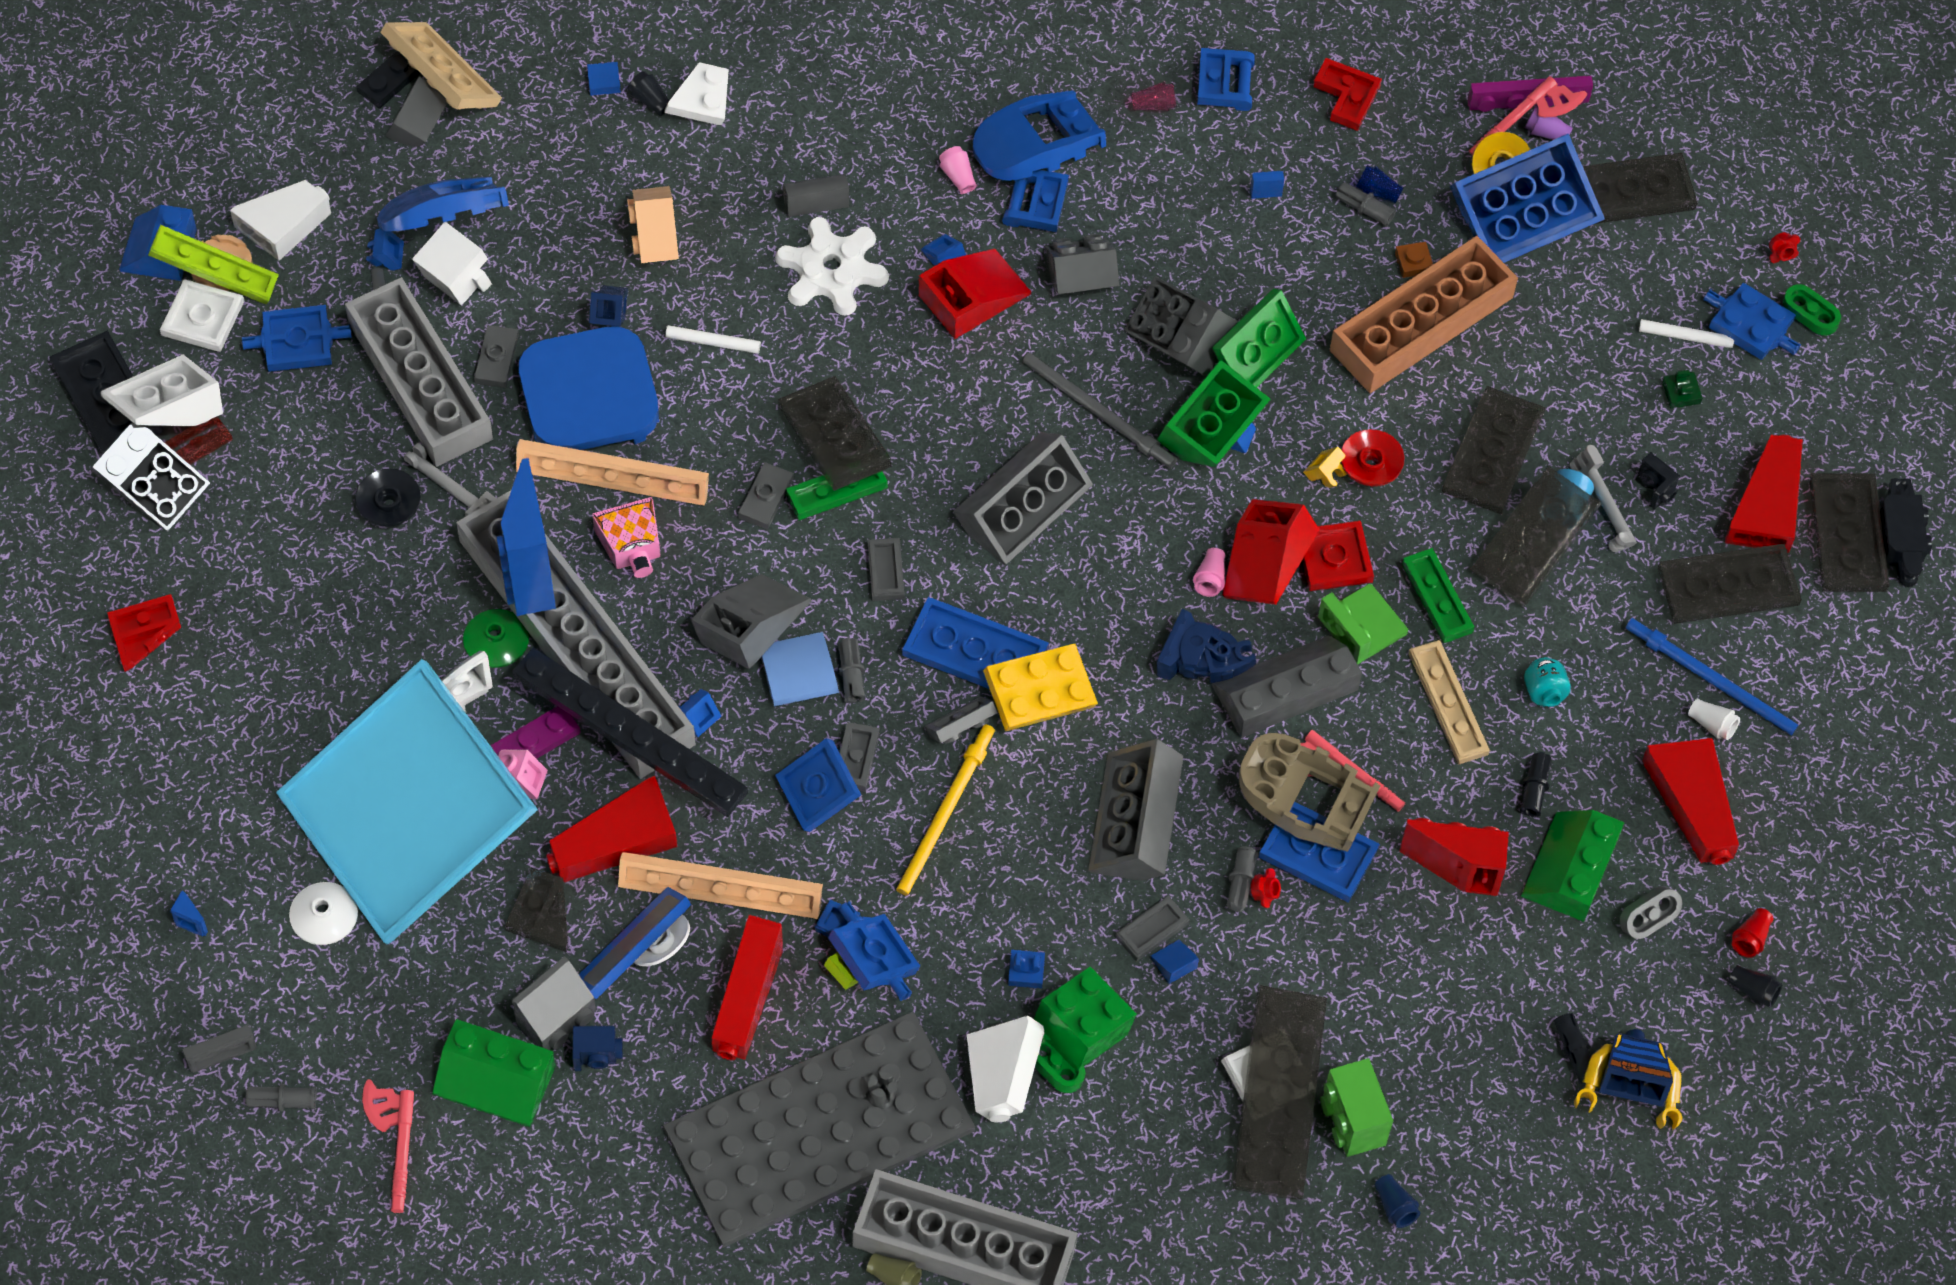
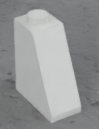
(282, 217)
(1003, 1066)

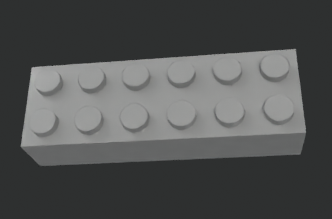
(419, 372)
(960, 1235)

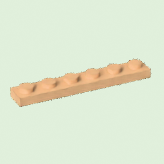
(614, 472)
(721, 885)

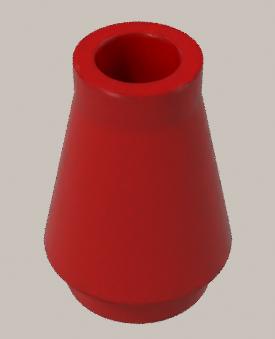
(1752, 934)

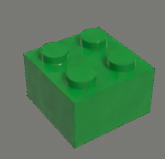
(1085, 1017)

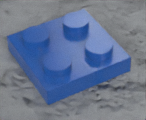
(818, 785)

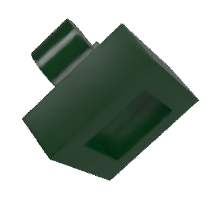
(1682, 389)

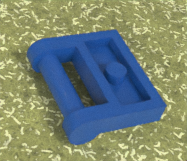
(1215, 78)
(1045, 203)

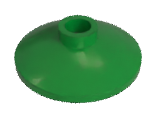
(500, 649)

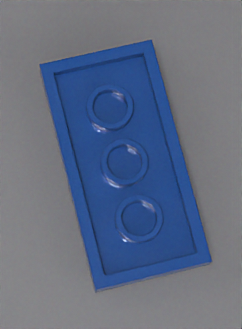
(965, 642)

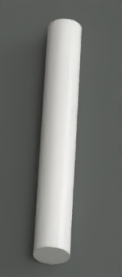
(1685, 333)
(713, 339)

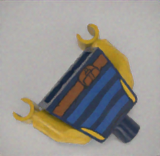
(1634, 1071)

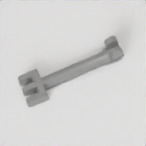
(418, 460)
(1588, 463)

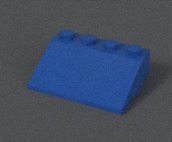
(1528, 199)
(524, 548)

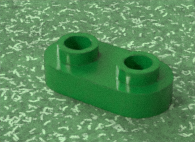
(1813, 309)
(1056, 1065)

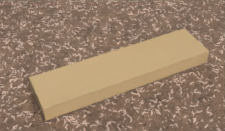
(1449, 702)

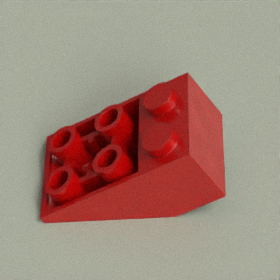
(970, 290)
(1268, 550)
(1459, 854)

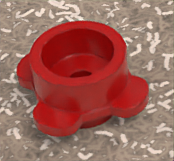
(1783, 247)
(1265, 887)

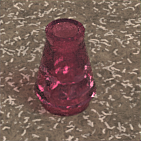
(1156, 98)

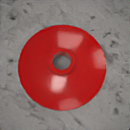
(1373, 446)

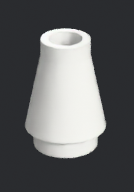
(1716, 719)

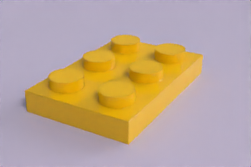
(1040, 687)

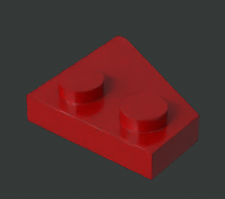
(143, 628)

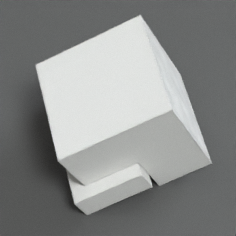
(453, 264)

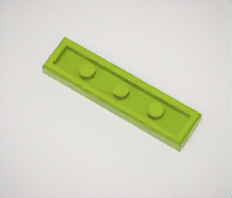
(213, 264)

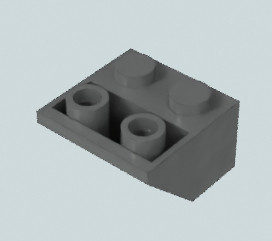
(1082, 264)

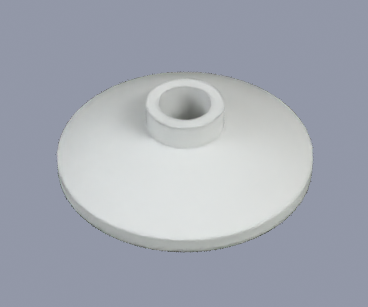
(326, 926)
(666, 944)

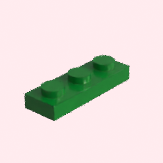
(818, 496)
(1438, 595)

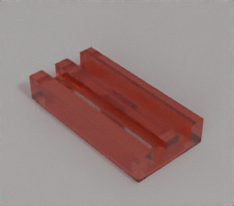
(201, 445)

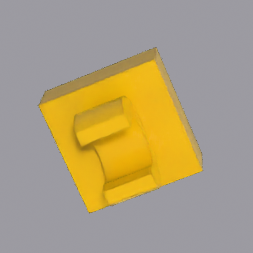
(1324, 465)

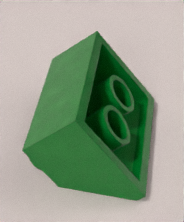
(1213, 417)
(1573, 861)
(493, 1073)

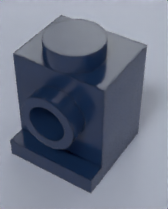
(608, 306)
(596, 1046)

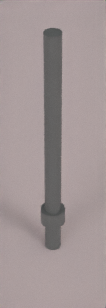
(1146, 444)

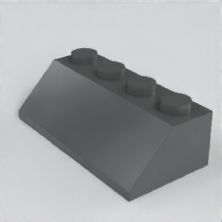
(1024, 496)
(1289, 685)
(1136, 811)

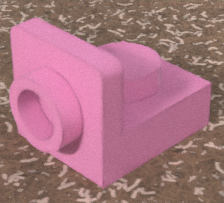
(525, 769)

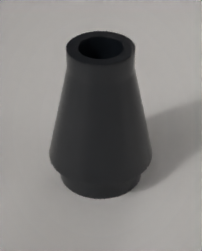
(649, 92)
(1756, 985)

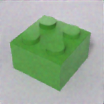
(1356, 1107)

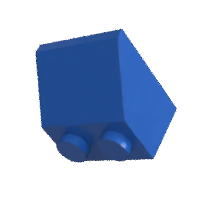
(142, 236)

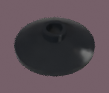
(384, 486)

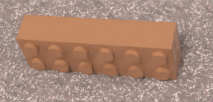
(1423, 314)

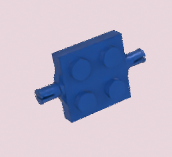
(1752, 321)
(297, 338)
(874, 951)

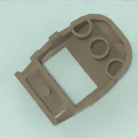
(1275, 774)

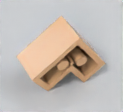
(655, 223)

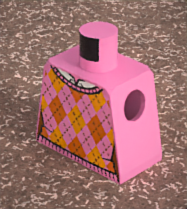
(629, 535)

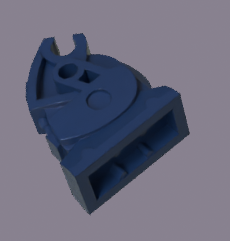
(1202, 651)

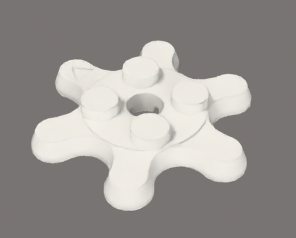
(835, 283)

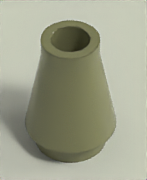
(893, 1270)

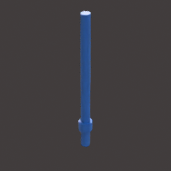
(1657, 641)

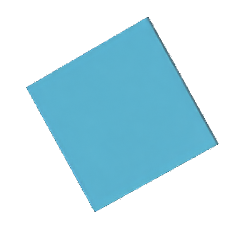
(406, 801)

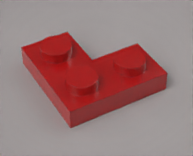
(1354, 89)

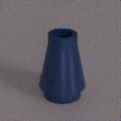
(1397, 1202)

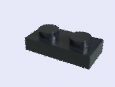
(387, 80)

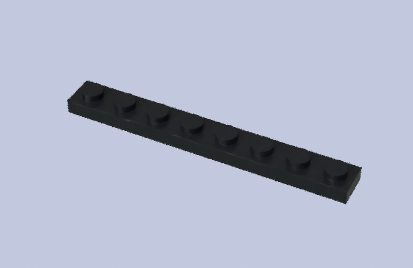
(630, 732)

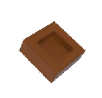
(1413, 258)

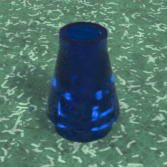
(1380, 184)

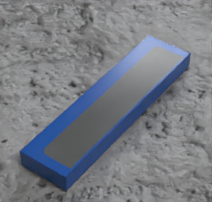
(634, 940)

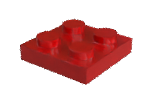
(1338, 557)

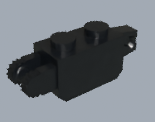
(1905, 530)

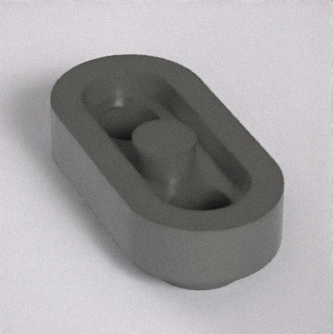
(1649, 914)

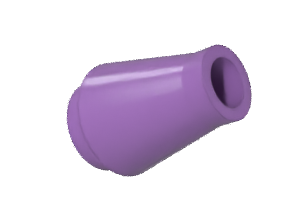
(1547, 127)

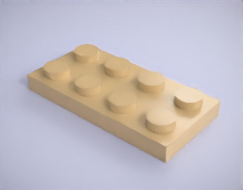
(440, 65)

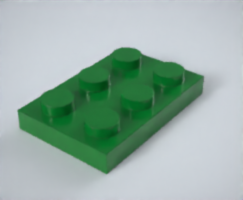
(1261, 339)

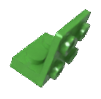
(1362, 622)

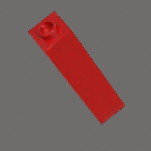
(1771, 498)
(1696, 795)
(629, 824)
(747, 987)

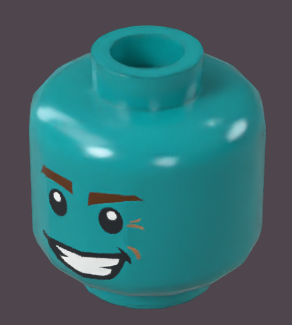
(1547, 682)

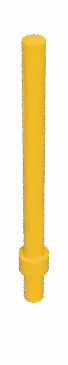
(973, 757)

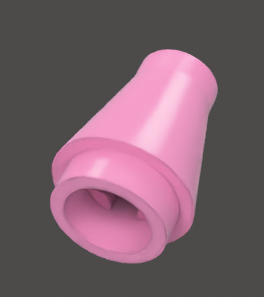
(958, 169)
(1211, 574)

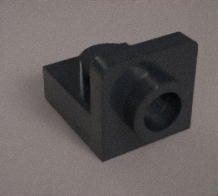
(1658, 476)

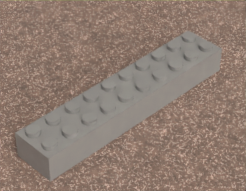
(580, 633)

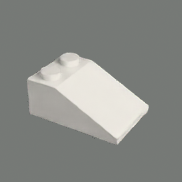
(168, 395)

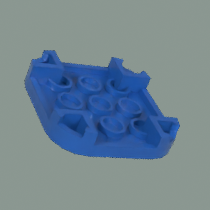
(589, 389)

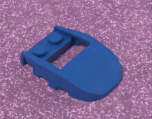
(1012, 148)
(441, 200)

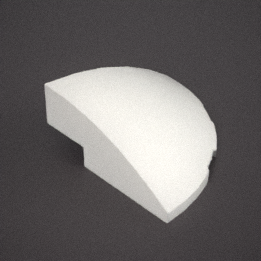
(469, 679)

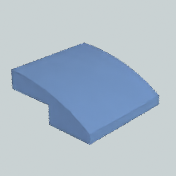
(799, 669)

